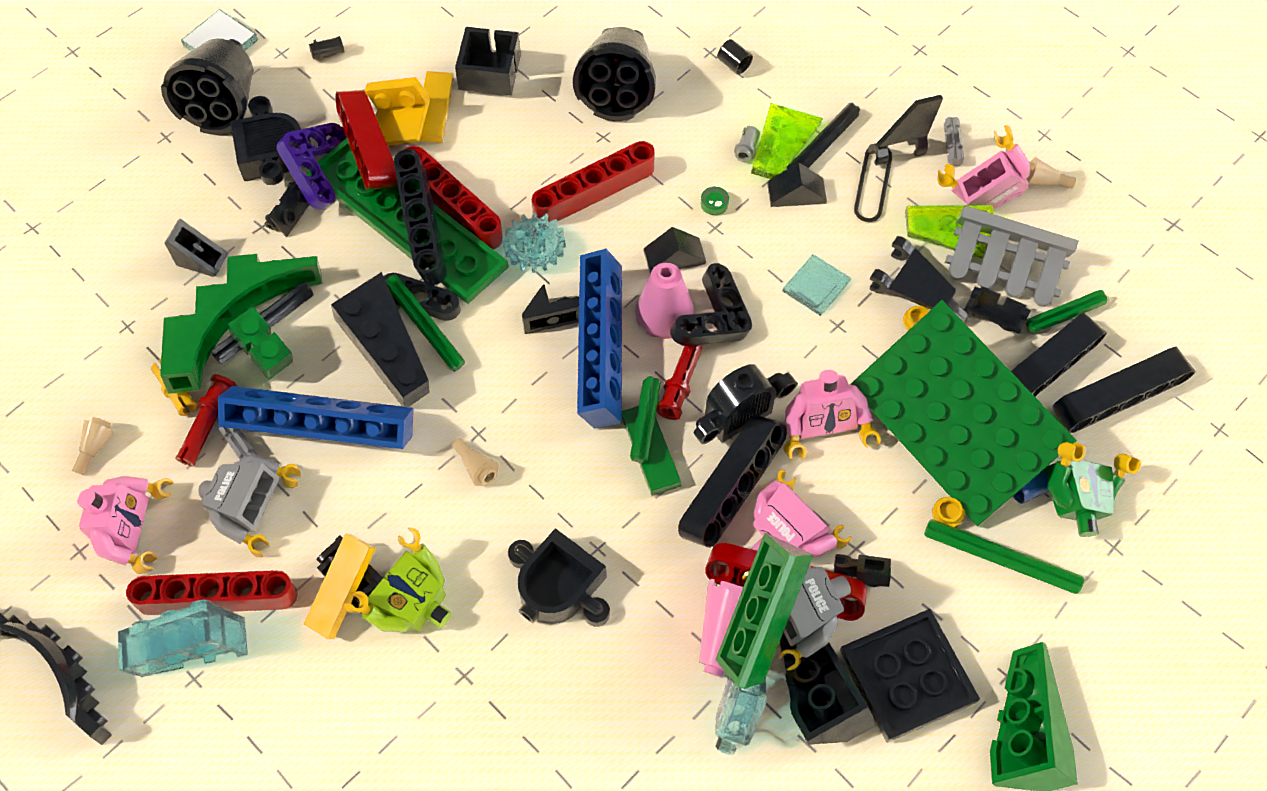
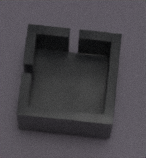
(484, 70)

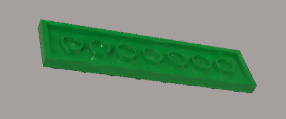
(468, 260)

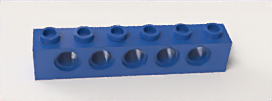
(600, 339)
(315, 417)

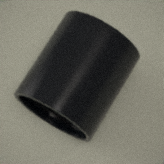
(735, 56)

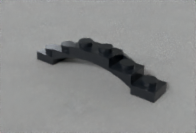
(65, 665)

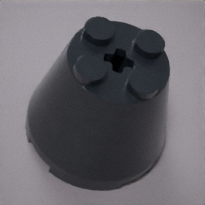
(616, 75)
(210, 85)

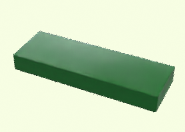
(659, 468)

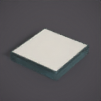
(219, 26)

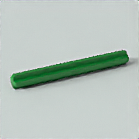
(1004, 556)

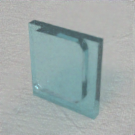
(816, 284)

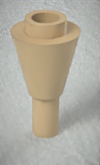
(1046, 175)
(93, 438)
(480, 467)

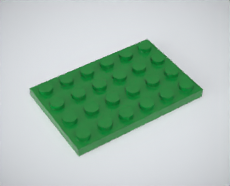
(961, 413)

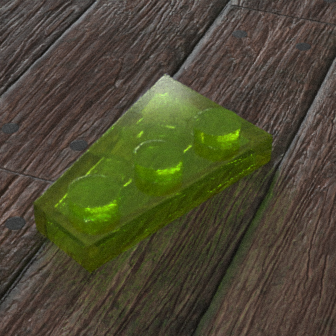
(782, 139)
(937, 225)

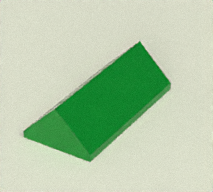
(763, 611)

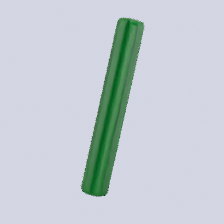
(425, 323)

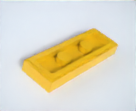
(439, 89)
(336, 589)

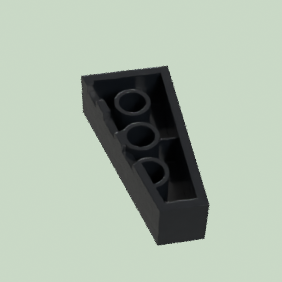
(378, 332)

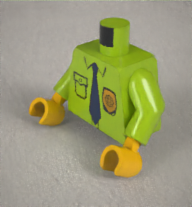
(407, 593)

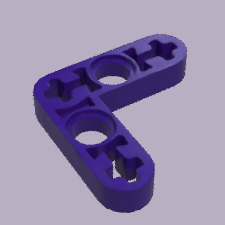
(305, 156)

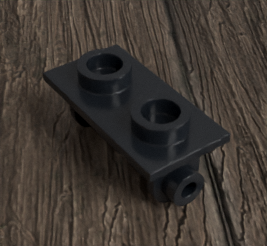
(289, 210)
(1009, 316)

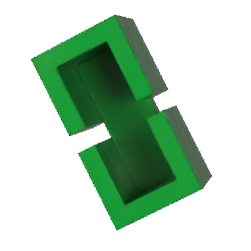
(268, 349)

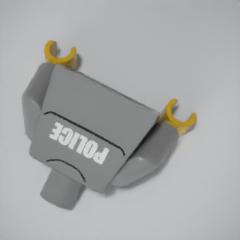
(241, 495)
(814, 613)

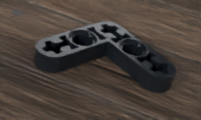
(430, 306)
(721, 318)

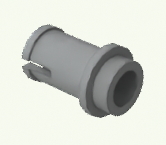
(745, 149)

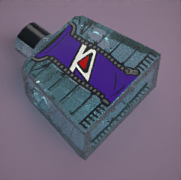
(738, 715)

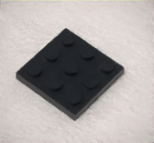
(909, 675)

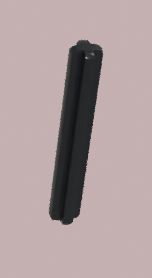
(827, 136)
(271, 315)

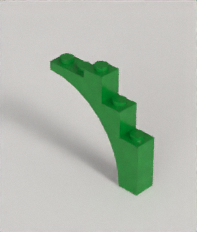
(192, 337)

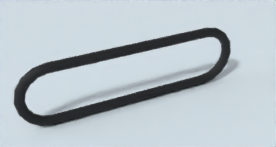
(883, 189)

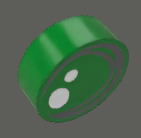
(714, 200)

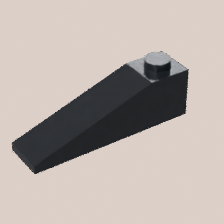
(825, 697)

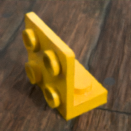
(400, 109)

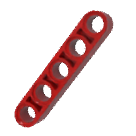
(366, 139)
(594, 182)
(459, 201)
(741, 559)
(199, 585)

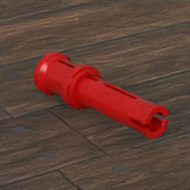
(677, 387)
(204, 420)

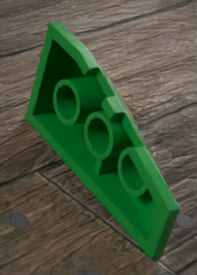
(1033, 734)

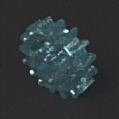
(546, 249)

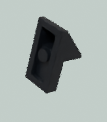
(544, 315)

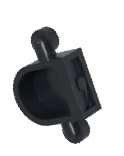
(257, 141)
(737, 399)
(558, 581)

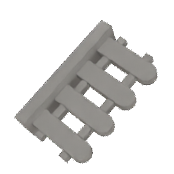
(1029, 239)

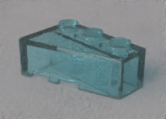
(179, 637)

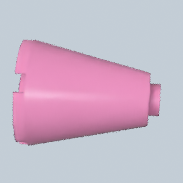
(663, 301)
(718, 613)

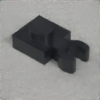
(869, 569)

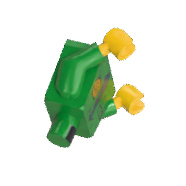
(1084, 488)

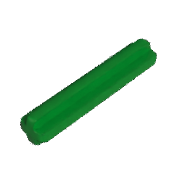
(1066, 311)
(645, 419)

